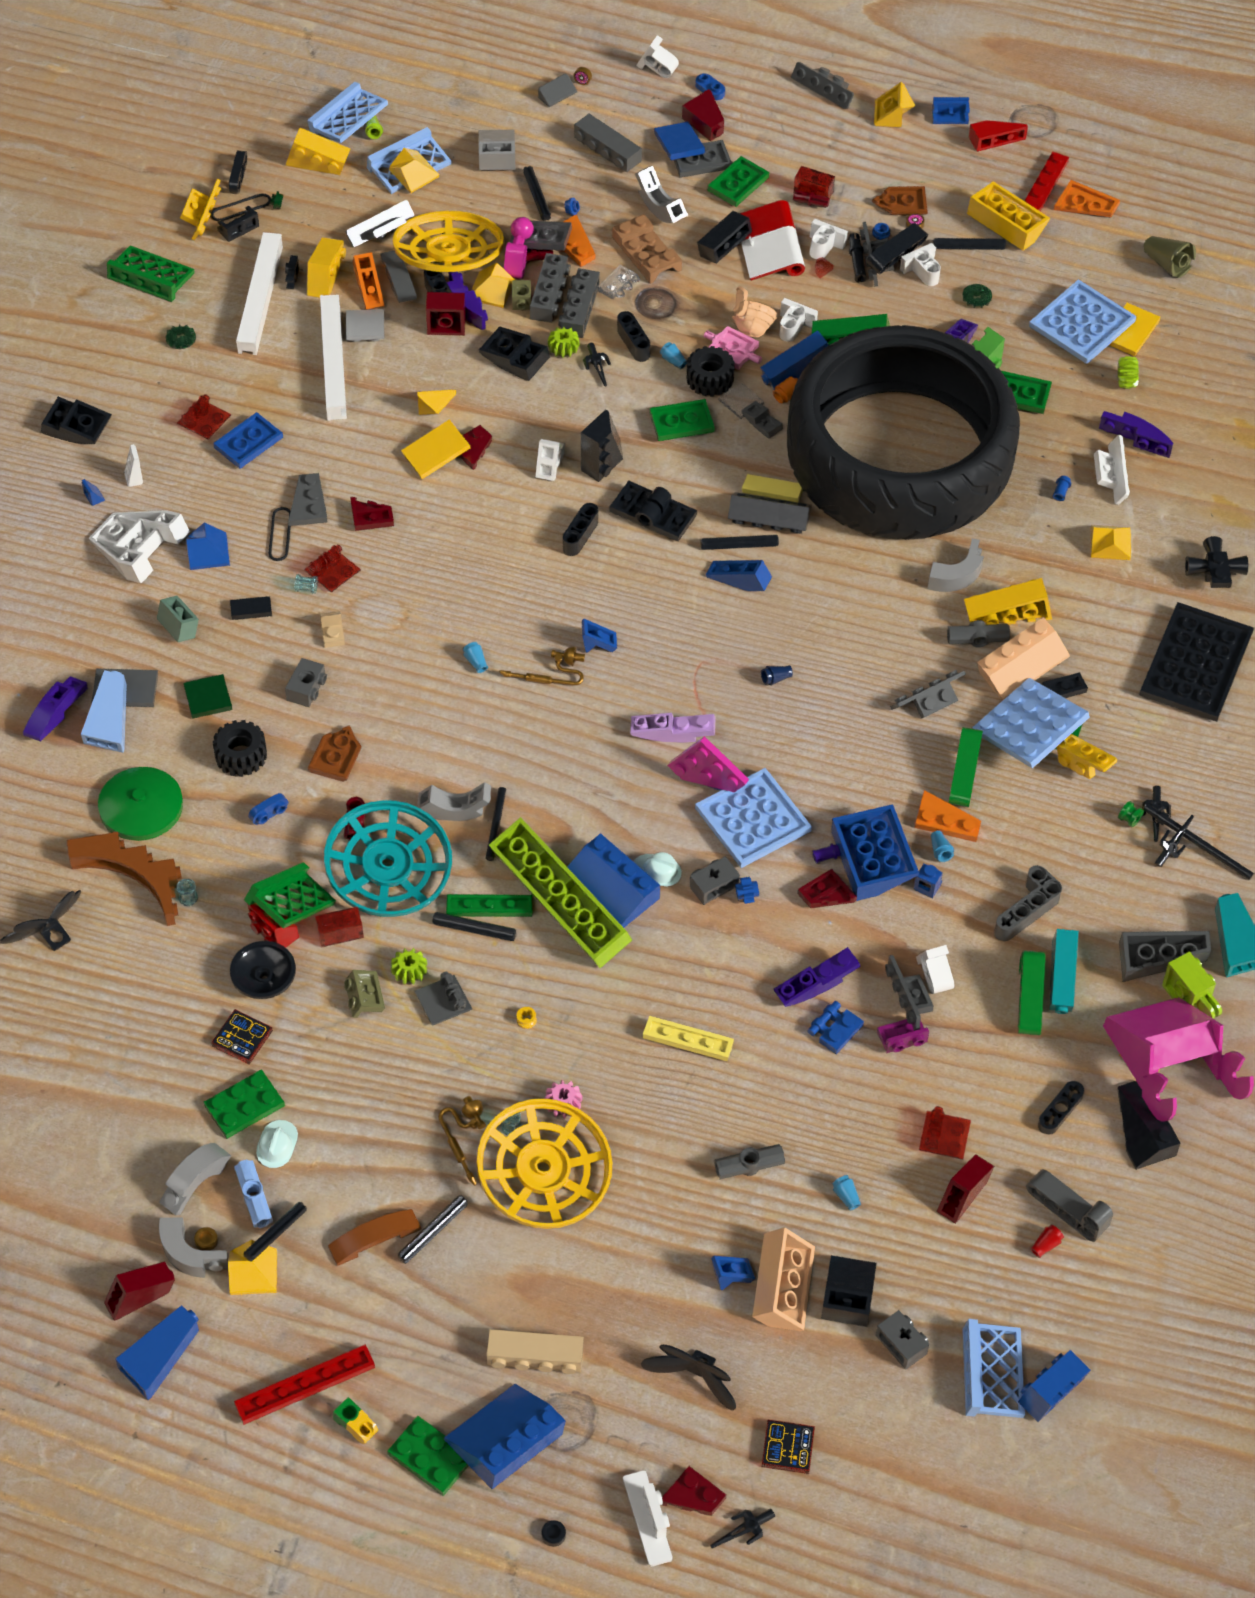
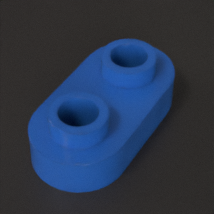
(706, 81)
(267, 809)

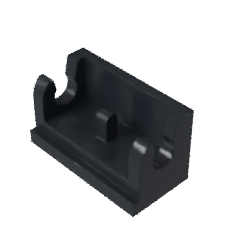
(239, 225)

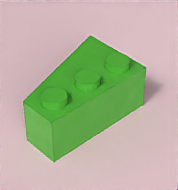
(991, 346)

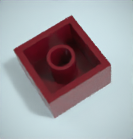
(445, 313)

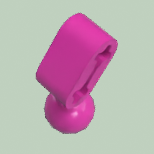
(516, 252)

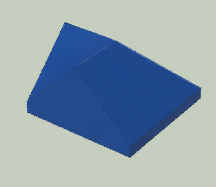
(207, 548)

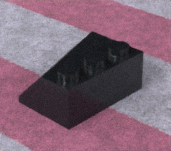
(600, 447)

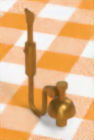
(569, 656)
(471, 1110)

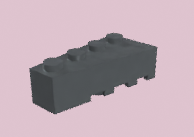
(1150, 952)

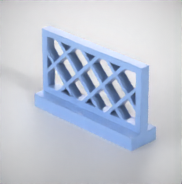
(340, 107)
(415, 141)
(973, 1369)

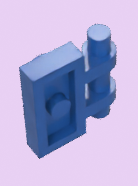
(840, 1032)

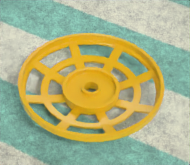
(448, 246)
(549, 1153)

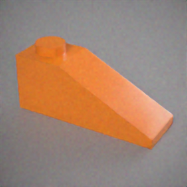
(368, 280)

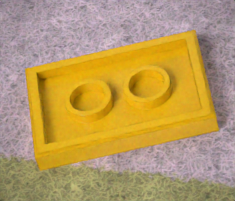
(1136, 335)
(435, 449)

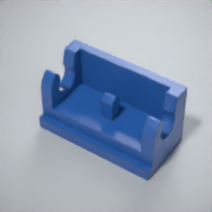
(950, 110)

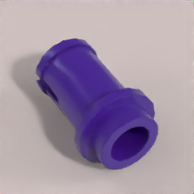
(826, 853)

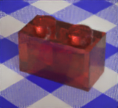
(814, 181)
(339, 927)

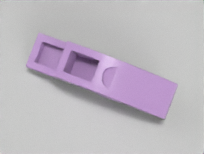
(672, 729)

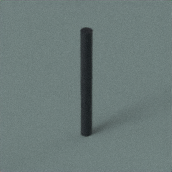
(496, 821)

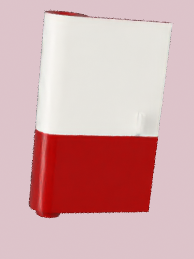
(773, 241)

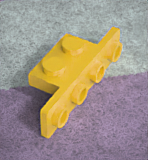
(197, 208)
(1083, 757)

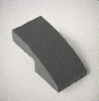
(759, 417)

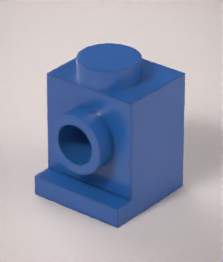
(931, 876)

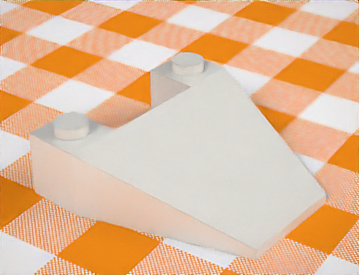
(133, 536)

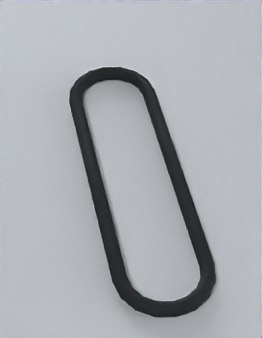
(240, 201)
(271, 535)

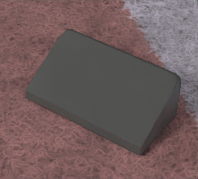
(556, 90)

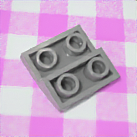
(365, 325)

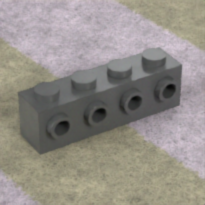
(607, 142)
(549, 288)
(580, 301)

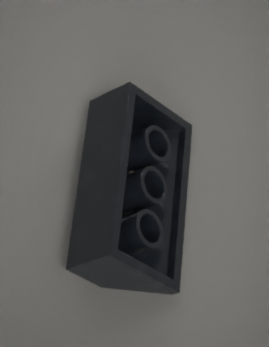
(769, 511)

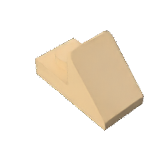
(332, 629)

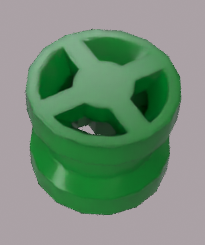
(1130, 814)

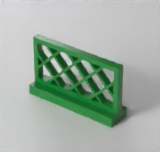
(147, 280)
(280, 884)

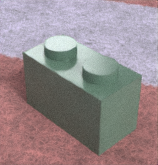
(177, 618)

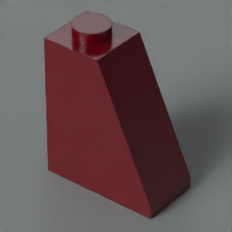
(704, 115)
(964, 1188)
(138, 1288)

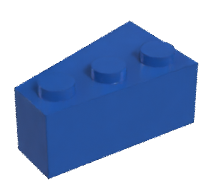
(1053, 1385)

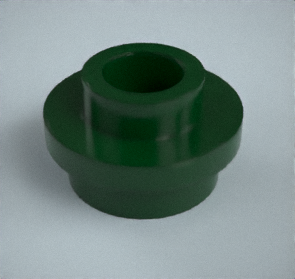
(276, 200)

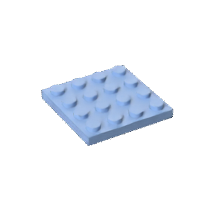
(1082, 321)
(1031, 722)
(753, 818)

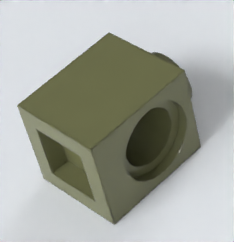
(521, 294)

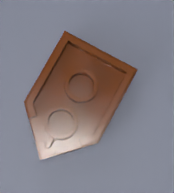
(903, 200)
(335, 755)

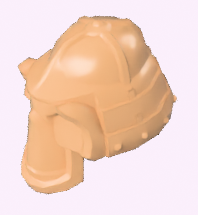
(750, 316)

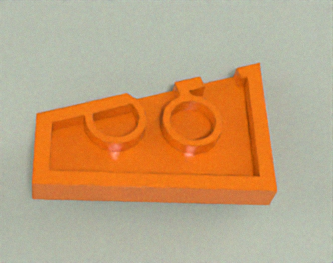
(1085, 200)
(578, 244)
(941, 816)

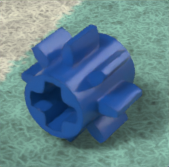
(747, 890)

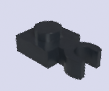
(292, 271)

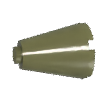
(1171, 254)

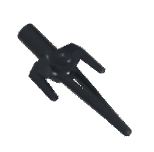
(596, 358)
(1159, 805)
(1170, 847)
(750, 1524)

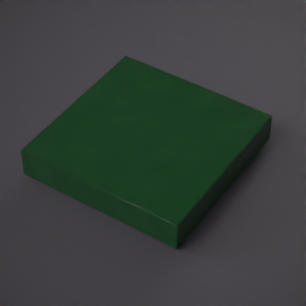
(207, 696)

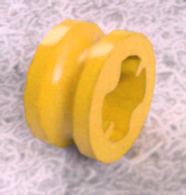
(526, 1023)

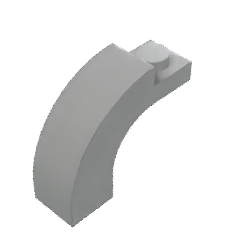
(656, 199)
(957, 576)
(454, 806)
(190, 1173)
(184, 1257)

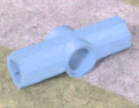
(256, 1204)

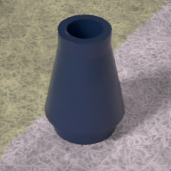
(775, 674)

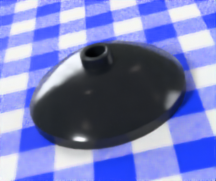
(261, 960)

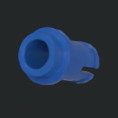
(1063, 484)

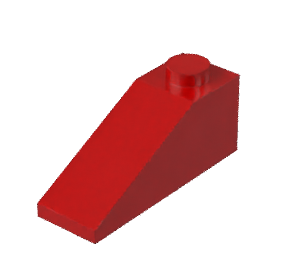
(992, 134)

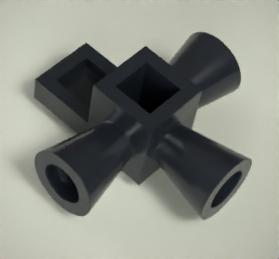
(1216, 564)

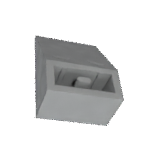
(496, 150)

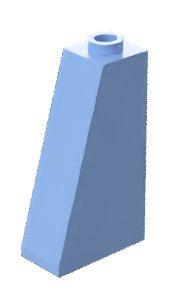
(107, 714)

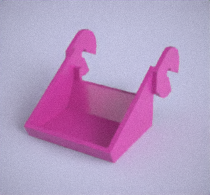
(1168, 1036)

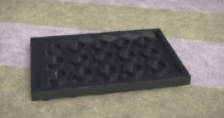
(1196, 661)

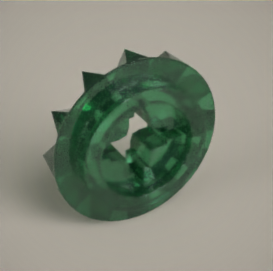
(977, 290)
(182, 342)

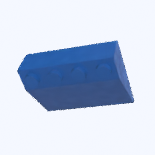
(873, 851)
(615, 880)
(506, 1434)

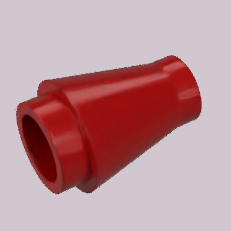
(1047, 1240)

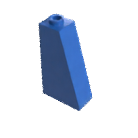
(793, 360)
(157, 1352)

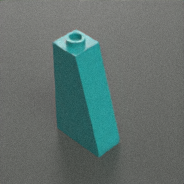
(1235, 935)
(1063, 970)

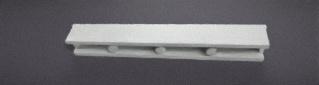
(259, 293)
(333, 357)

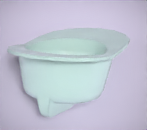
(660, 867)
(277, 1143)

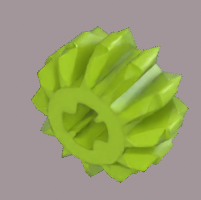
(563, 342)
(1128, 372)
(409, 966)

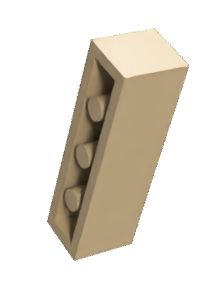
(535, 1351)

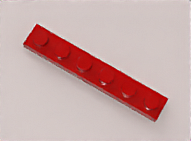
(1047, 180)
(304, 1384)

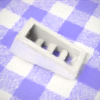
(132, 469)

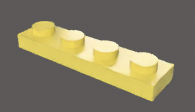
(688, 1038)

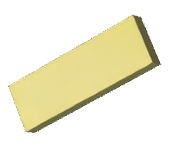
(772, 488)

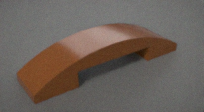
(373, 1233)

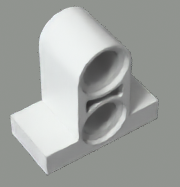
(659, 59)
(825, 237)
(922, 264)
(794, 318)
(549, 457)
(936, 969)

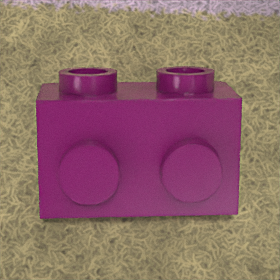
(901, 1035)

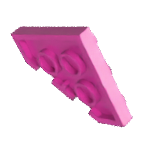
(707, 766)

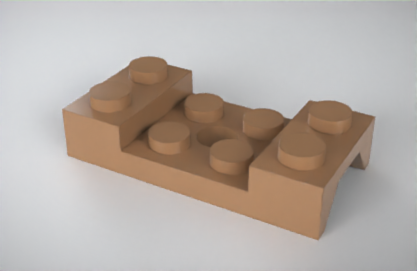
(638, 235)

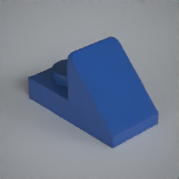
(599, 636)
(732, 1270)

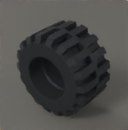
(710, 371)
(239, 735)

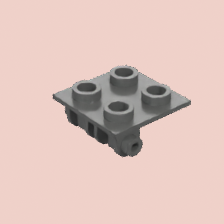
(443, 999)

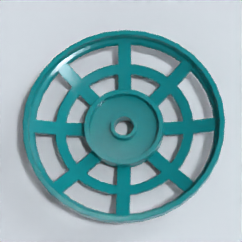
(388, 849)

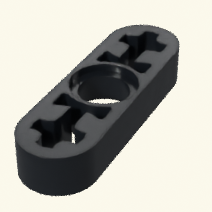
(238, 171)
(1060, 1117)

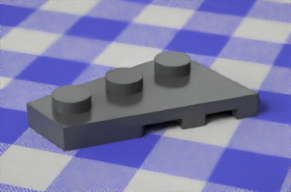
(308, 502)

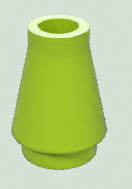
(373, 128)

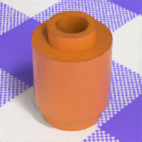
(784, 391)

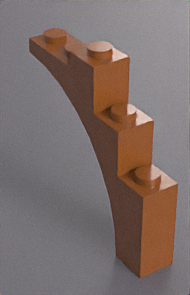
(109, 853)

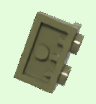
(363, 992)

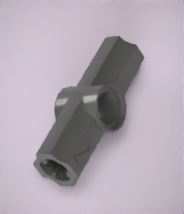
(978, 633)
(762, 1158)

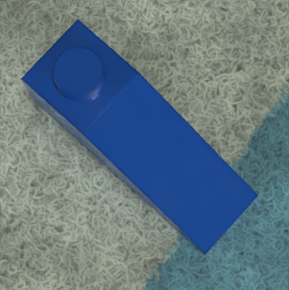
(742, 574)

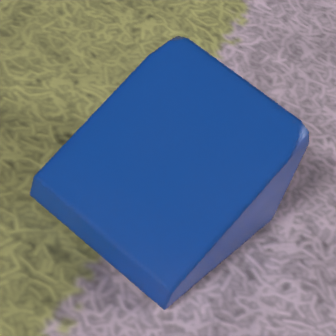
(92, 493)

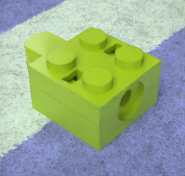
(1190, 982)

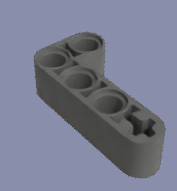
(1009, 923)
(1069, 1206)

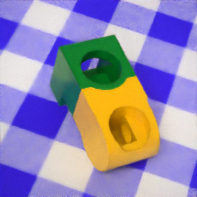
(355, 1421)

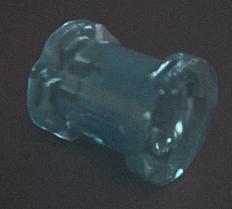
(299, 580)
(187, 892)
(508, 1127)

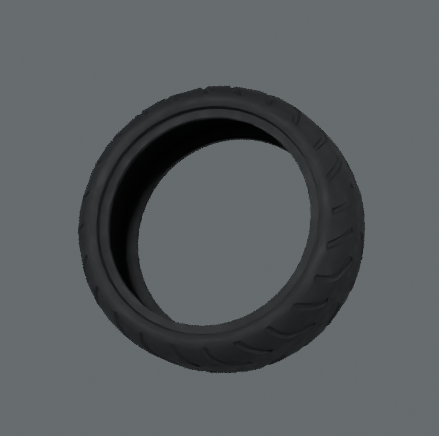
(906, 362)

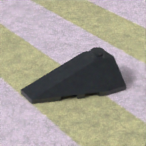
(1145, 1136)

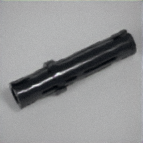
(856, 252)

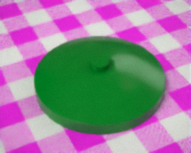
(140, 803)

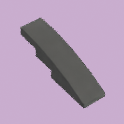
(398, 276)

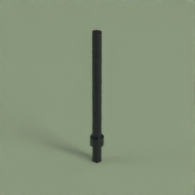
(1164, 819)

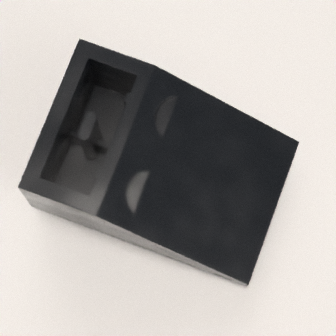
(849, 1291)

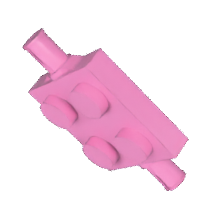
(737, 344)

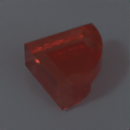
(823, 267)

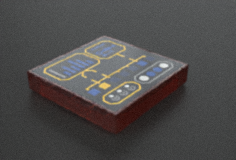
(242, 1036)
(788, 1446)

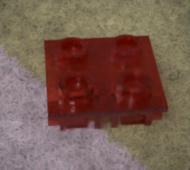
(203, 417)
(332, 568)
(944, 1134)

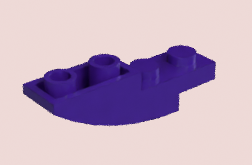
(473, 304)
(1143, 433)
(52, 707)
(817, 980)

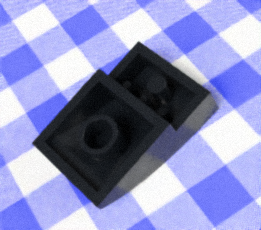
(515, 352)
(75, 421)

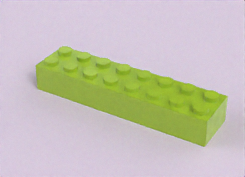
(560, 892)

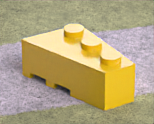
(317, 153)
(324, 266)

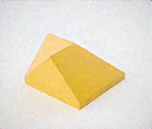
(892, 106)
(412, 170)
(493, 285)
(433, 401)
(1110, 542)
(254, 1276)

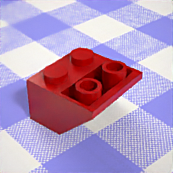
(271, 931)

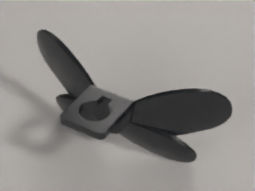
(44, 926)
(678, 1360)

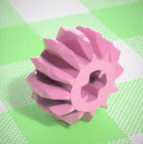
(564, 1091)

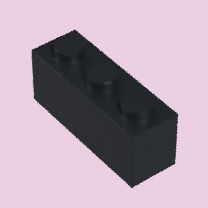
(724, 237)

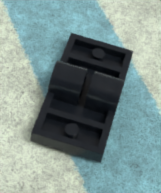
(653, 510)

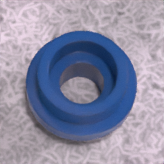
(572, 206)
(881, 231)

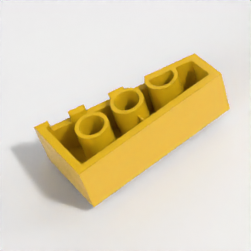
(1010, 604)

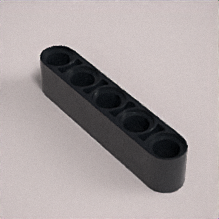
(896, 247)

